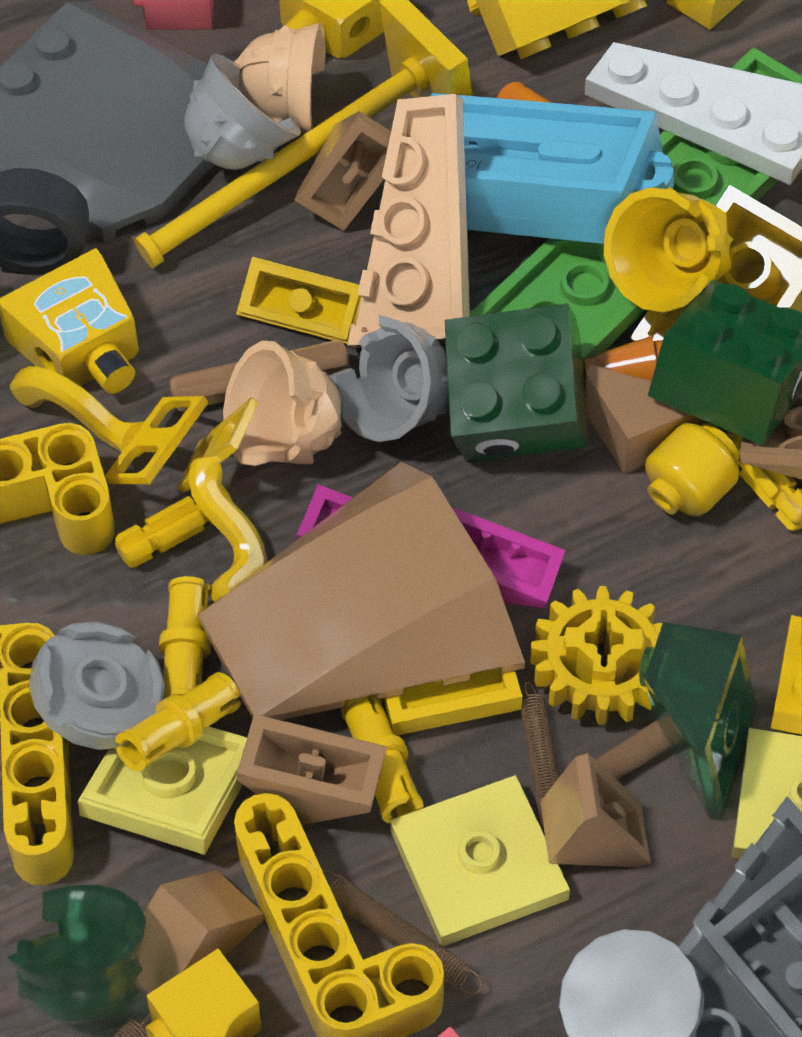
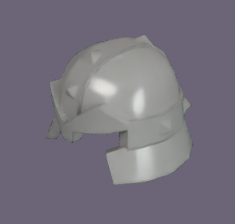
(226, 125)
(399, 382)

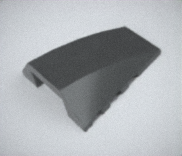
(752, 939)

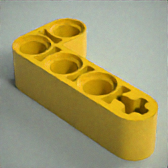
(46, 484)
(31, 754)
(318, 921)

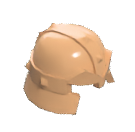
(280, 70)
(295, 408)

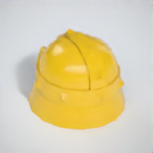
(665, 247)

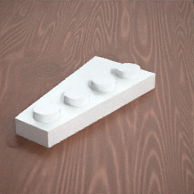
(712, 105)

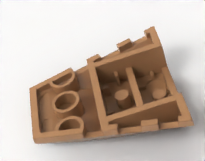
(365, 606)

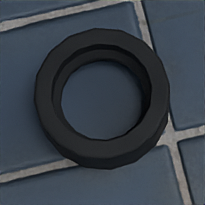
(49, 198)

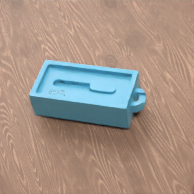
(556, 165)

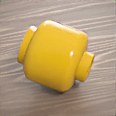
(692, 469)

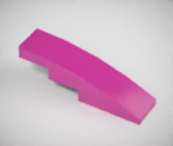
(520, 563)

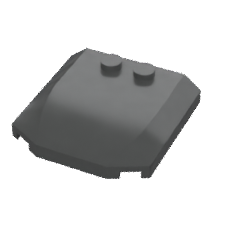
(102, 113)

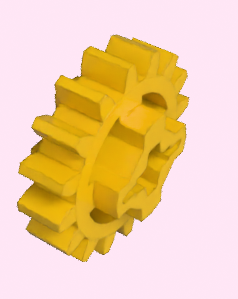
(569, 657)

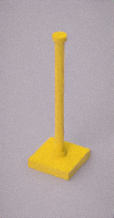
(420, 64)

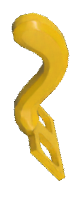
(37, 384)
(204, 480)

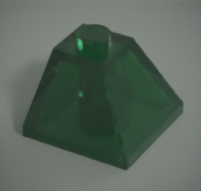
(702, 704)

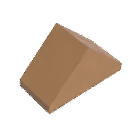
(346, 170)
(627, 417)
(311, 769)
(593, 819)
(191, 921)

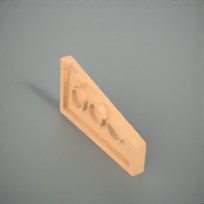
(421, 228)

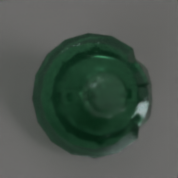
(90, 962)

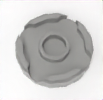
(94, 683)
(631, 988)

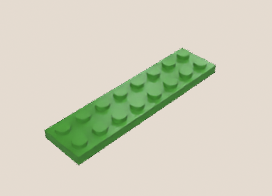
(578, 271)

